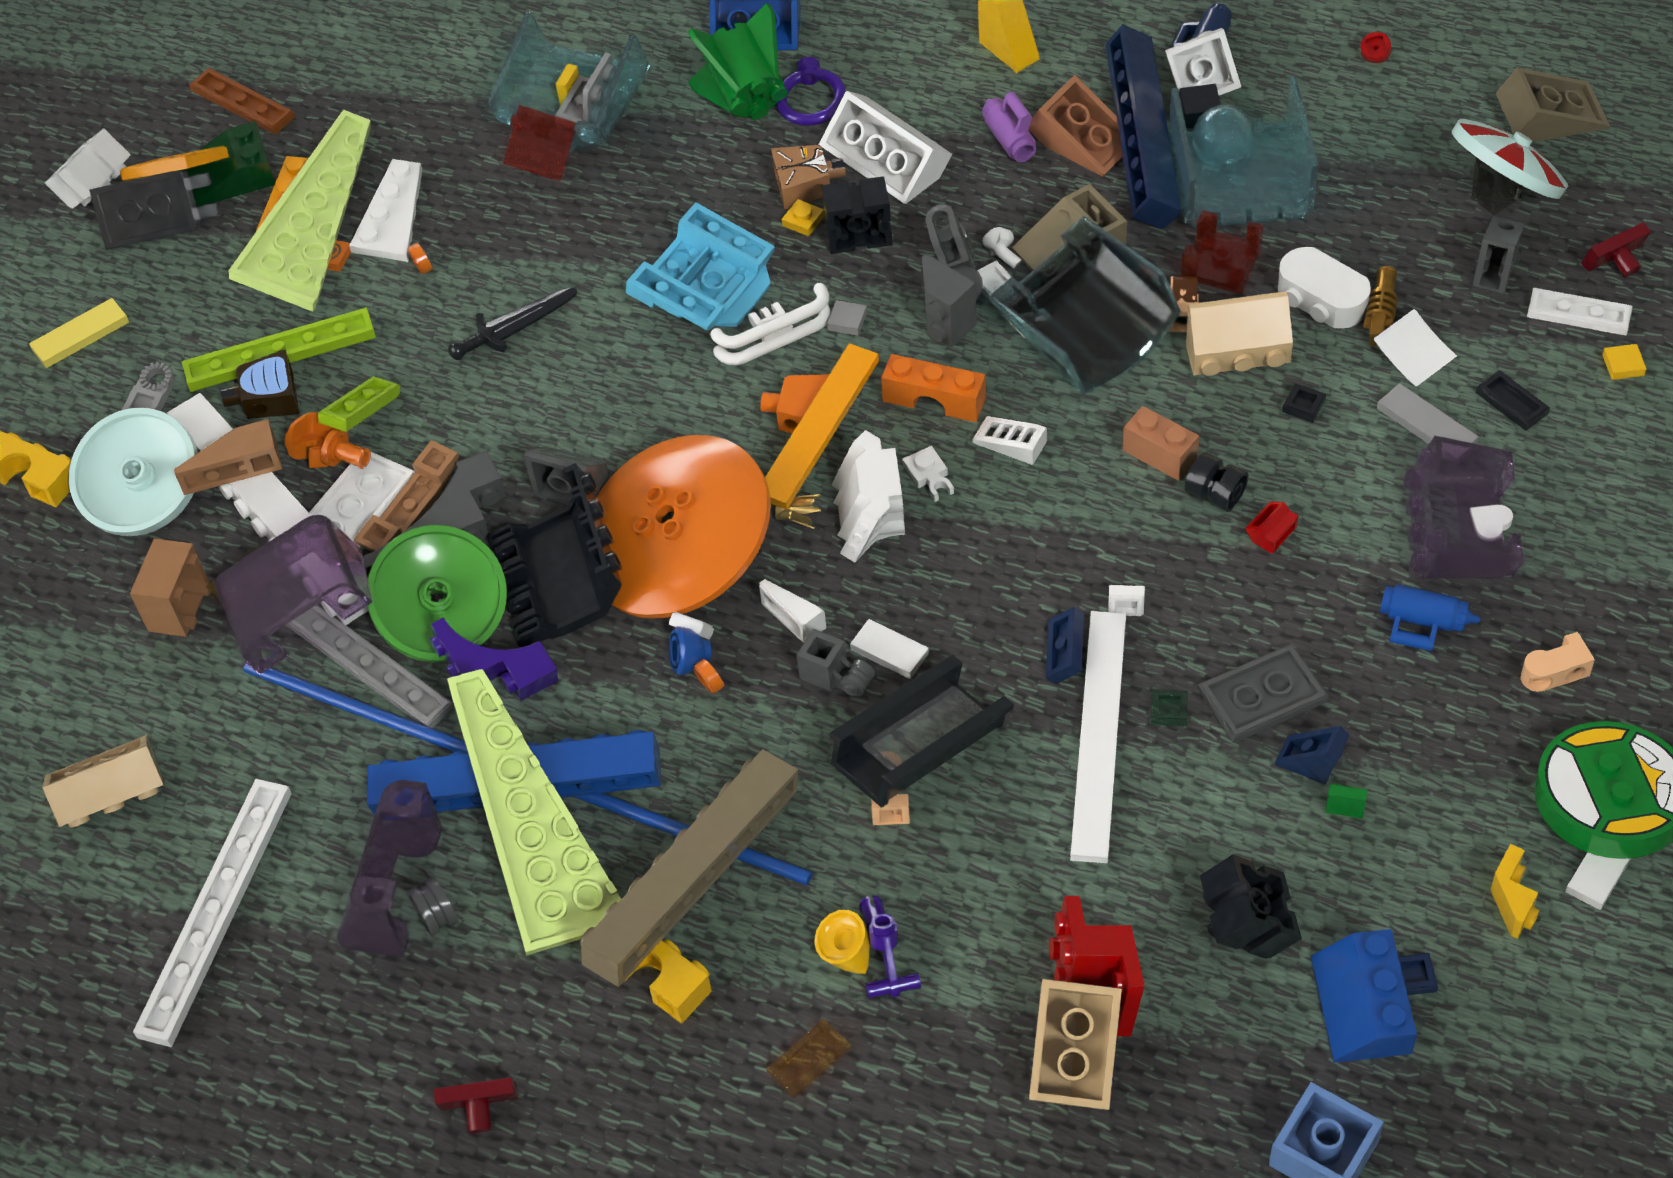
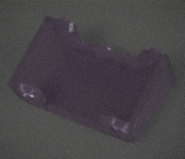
(1442, 489)
(287, 579)
(402, 826)

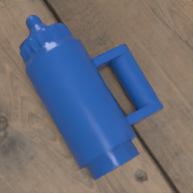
(1424, 609)

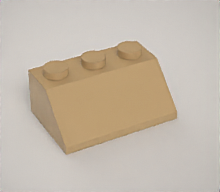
(1239, 333)
(103, 782)
(1075, 1044)

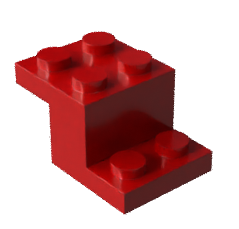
(1099, 958)

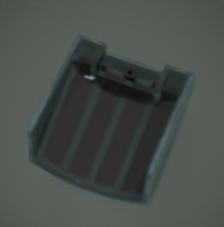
(1091, 306)

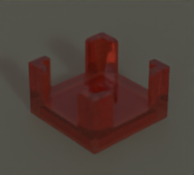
(1222, 258)

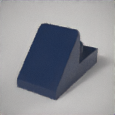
(1313, 752)

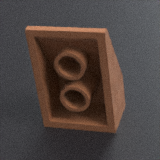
(1079, 127)

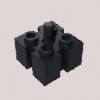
(857, 214)
(1249, 907)

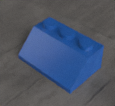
(787, 16)
(1364, 997)

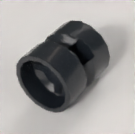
(1213, 480)

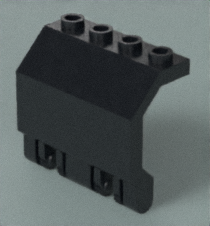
(559, 566)

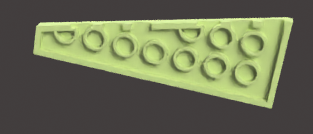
(299, 235)
(543, 856)

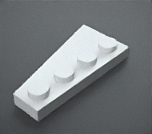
(391, 214)

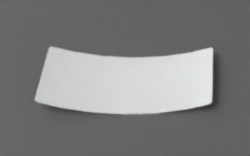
(1414, 348)

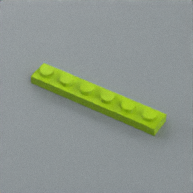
(298, 342)

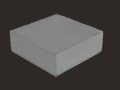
(847, 317)

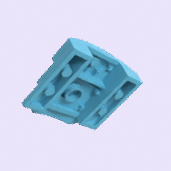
(707, 273)

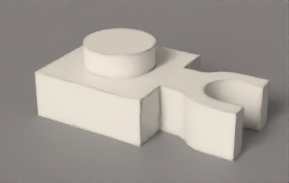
(928, 469)

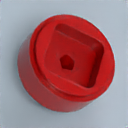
(1376, 47)

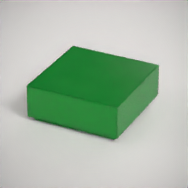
(1346, 801)

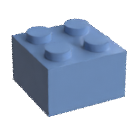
(1325, 1138)

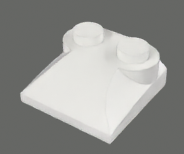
(1204, 62)

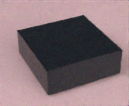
(1304, 403)

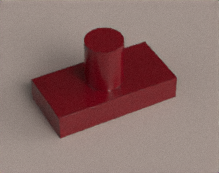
(1619, 250)
(476, 1100)

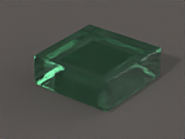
(1169, 708)

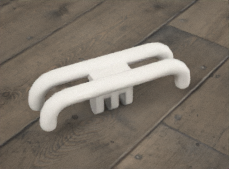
(773, 329)

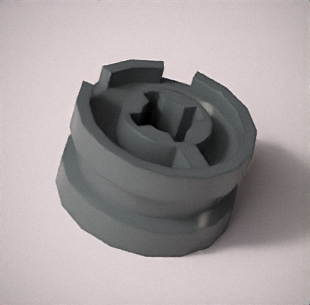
(432, 906)

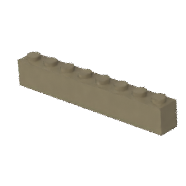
(688, 868)

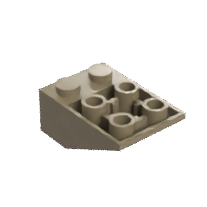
(1045, 237)

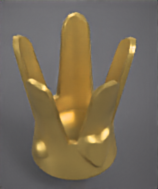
(799, 506)

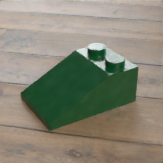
(240, 173)

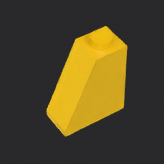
(1007, 32)

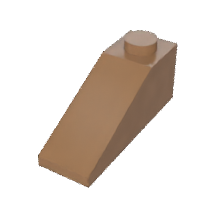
(233, 457)

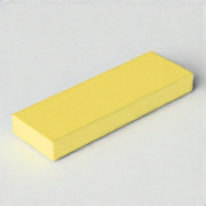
(79, 332)

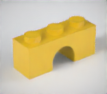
(46, 472)
(681, 982)

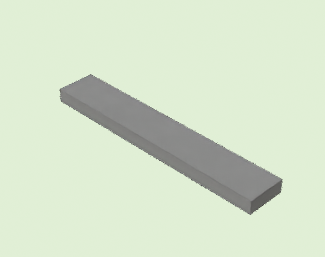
(372, 666)

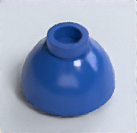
(687, 649)

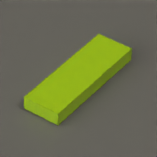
(359, 404)

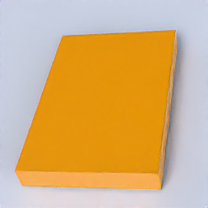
(174, 163)

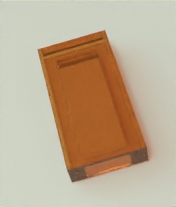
(808, 1058)

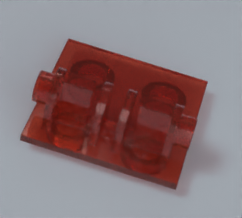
(539, 143)

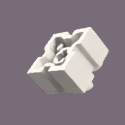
(87, 168)

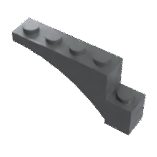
(472, 486)

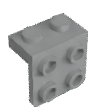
(588, 93)

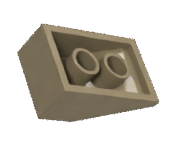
(1549, 105)

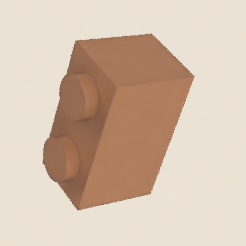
(1160, 443)

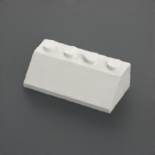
(885, 146)

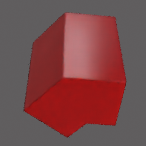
(1272, 526)

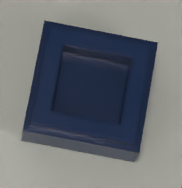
(1418, 974)

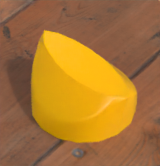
(843, 941)

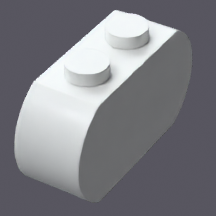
(1324, 287)

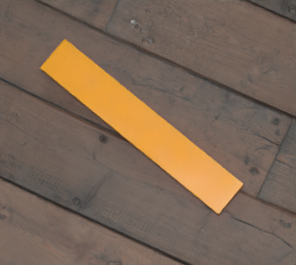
(819, 424)

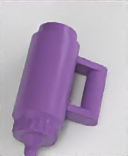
(1010, 125)

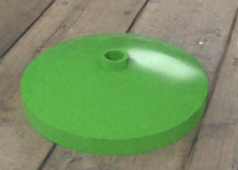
(428, 563)

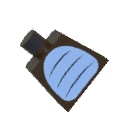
(264, 387)

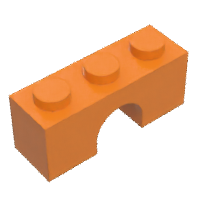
(956, 389)

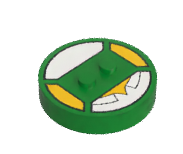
(1608, 789)

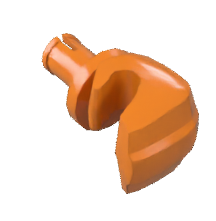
(322, 444)

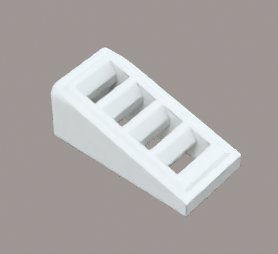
(1016, 449)
(793, 611)

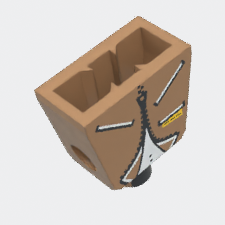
(802, 172)

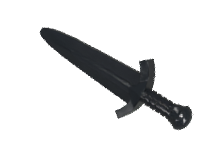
(503, 327)

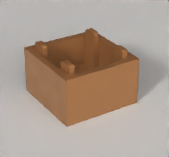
(170, 587)

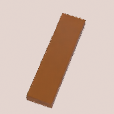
(242, 101)

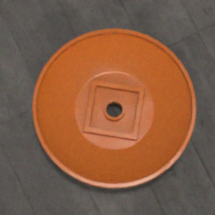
(709, 542)

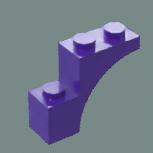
(521, 669)

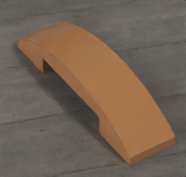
(419, 494)

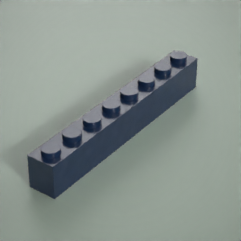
(1143, 128)

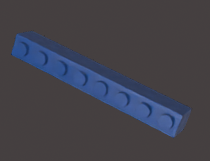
(572, 767)

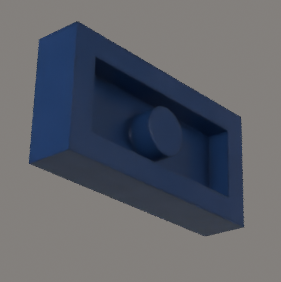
(1064, 645)

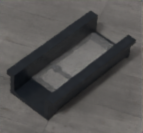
(913, 732)

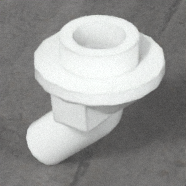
(997, 242)

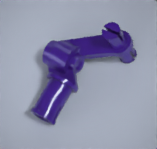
(884, 937)

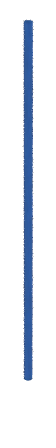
(455, 744)

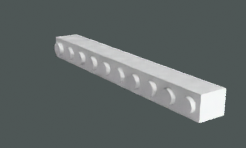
(259, 497)

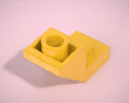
(1512, 898)

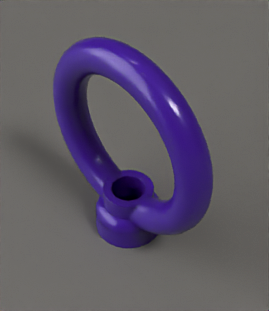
(809, 73)

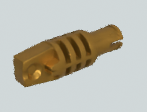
(1382, 303)

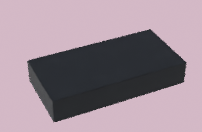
(1512, 400)

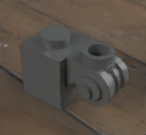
(825, 664)

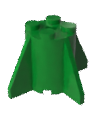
(741, 66)

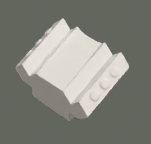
(868, 496)

